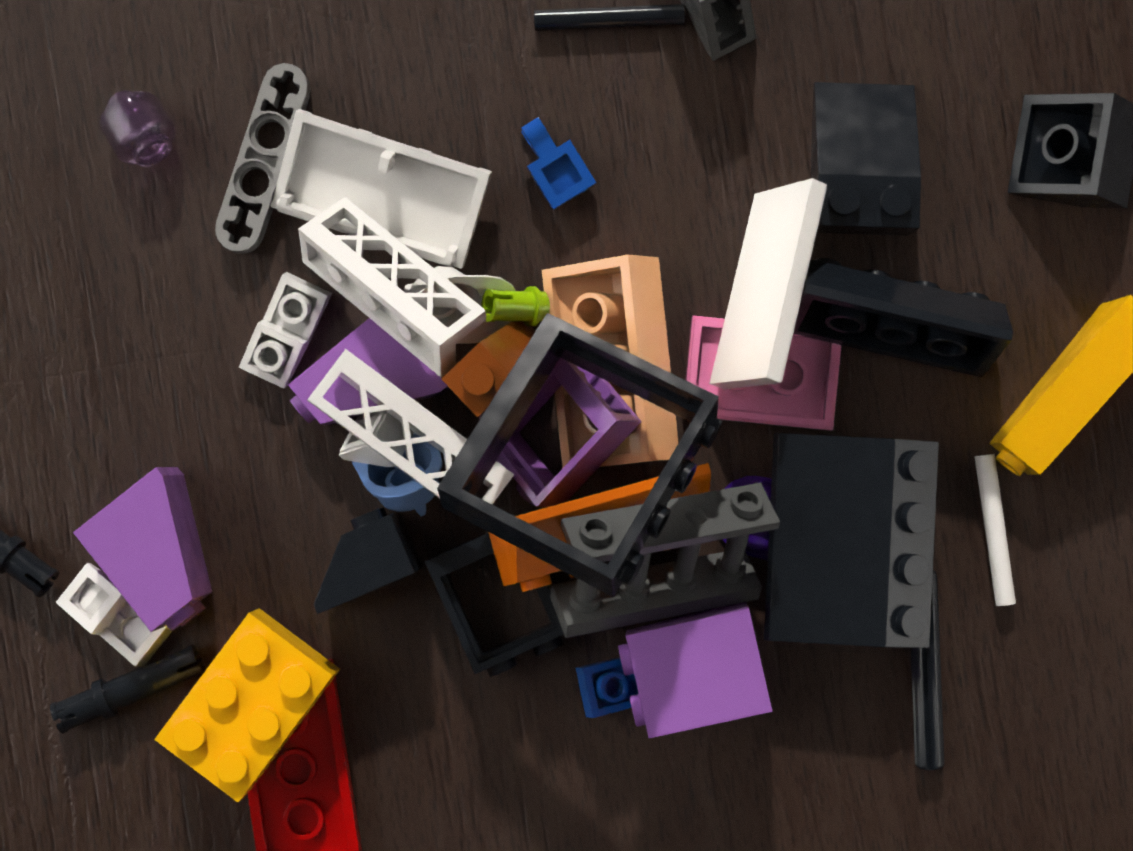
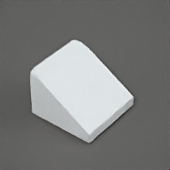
(385, 428)

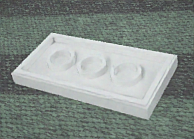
(768, 285)

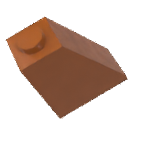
(487, 365)

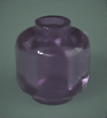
(137, 128)

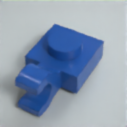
(559, 170)

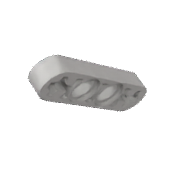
(255, 156)

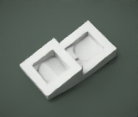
(105, 612)

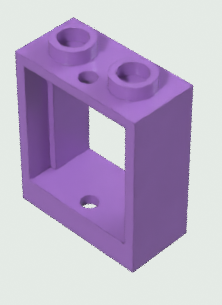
(605, 410)

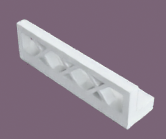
(382, 299)
(409, 413)

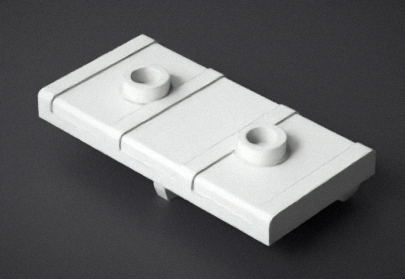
(405, 189)

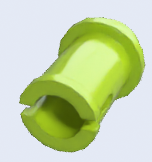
(523, 306)

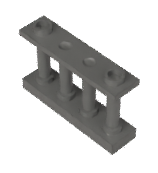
(675, 586)

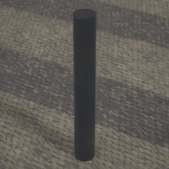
(609, 17)

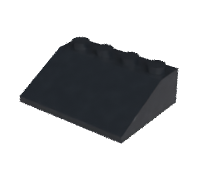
(851, 541)

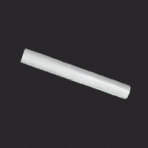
(995, 530)

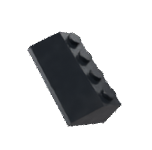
(902, 318)

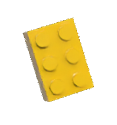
(247, 704)

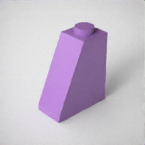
(379, 352)

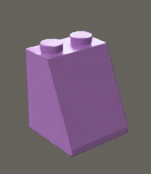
(152, 549)
(695, 670)

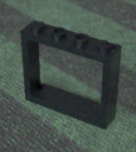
(548, 344)

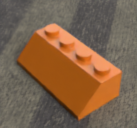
(531, 572)

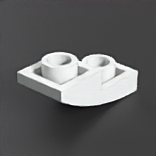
(285, 330)

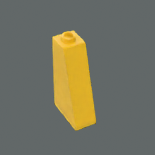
(1070, 391)

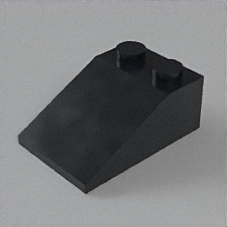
(867, 157)

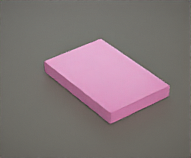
(801, 400)

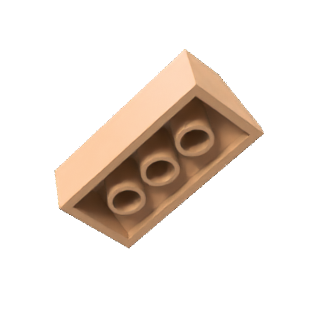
(624, 306)

